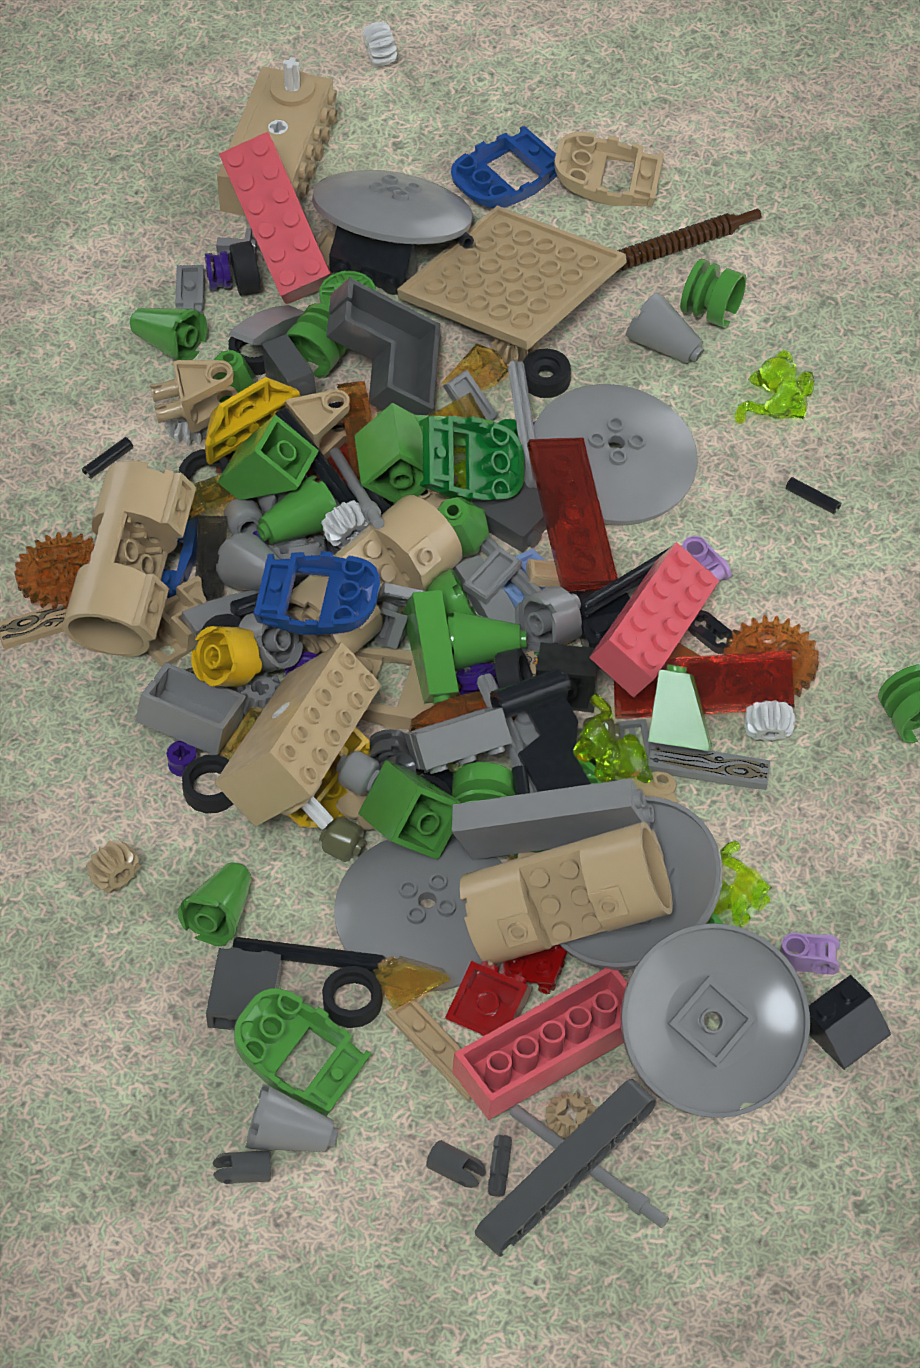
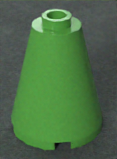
(171, 330)
(297, 513)
(480, 638)
(217, 905)

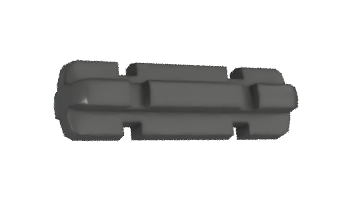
(499, 1165)

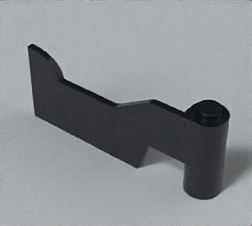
(551, 755)

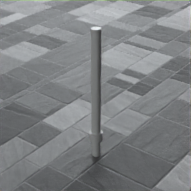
(368, 508)
(636, 1201)

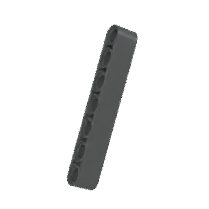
(565, 1167)

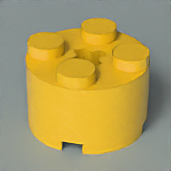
(226, 656)

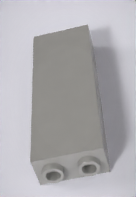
(547, 818)

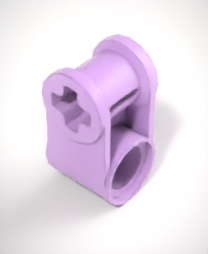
(707, 557)
(811, 952)

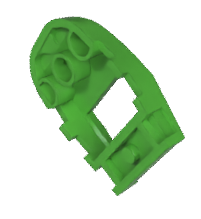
(272, 1029)

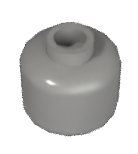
(242, 516)
(357, 772)

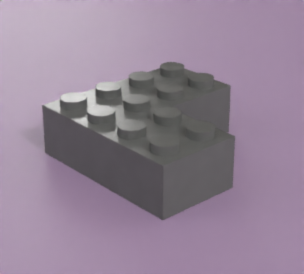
(394, 338)

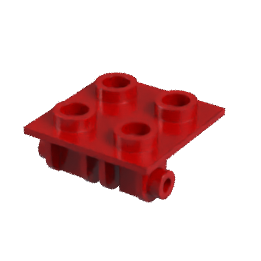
(538, 967)

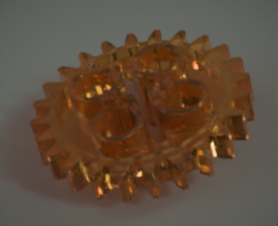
(51, 568)
(751, 641)

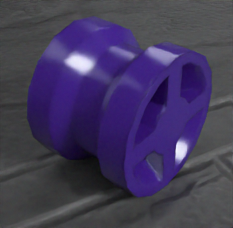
(183, 750)

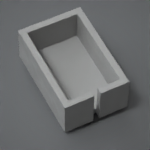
(190, 709)
(458, 739)

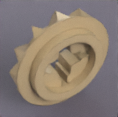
(557, 1108)

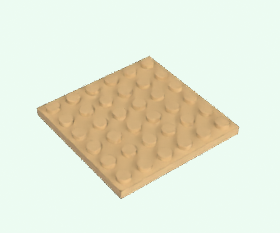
(513, 277)

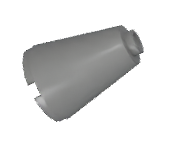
(665, 330)
(242, 561)
(288, 1125)

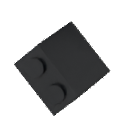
(847, 1022)

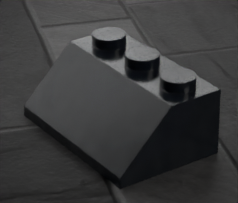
(382, 261)

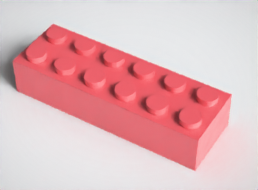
(276, 217)
(654, 619)
(543, 1044)

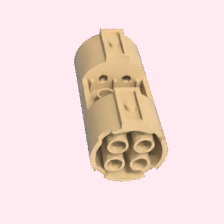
(406, 551)
(121, 591)
(566, 893)

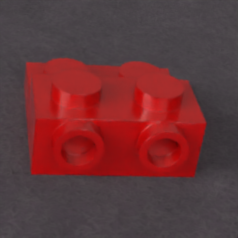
(487, 999)

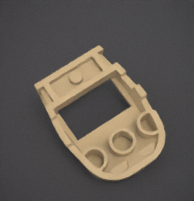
(582, 161)
(411, 698)

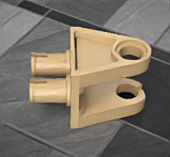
(196, 391)
(318, 417)

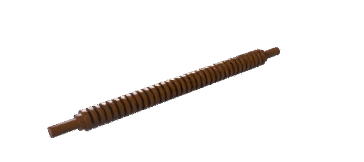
(686, 238)

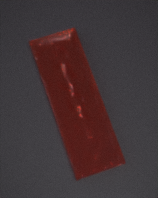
(572, 513)
(722, 683)

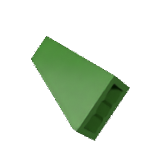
(431, 646)

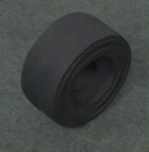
(551, 361)

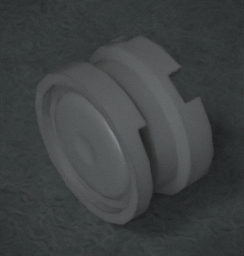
(387, 743)

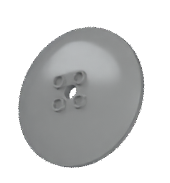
(392, 207)
(656, 455)
(695, 885)
(382, 914)
(759, 1013)

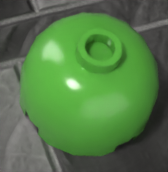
(453, 594)

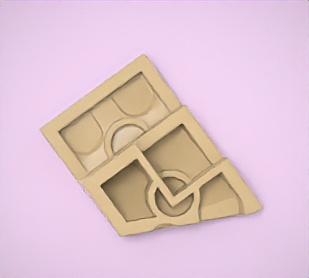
(172, 628)

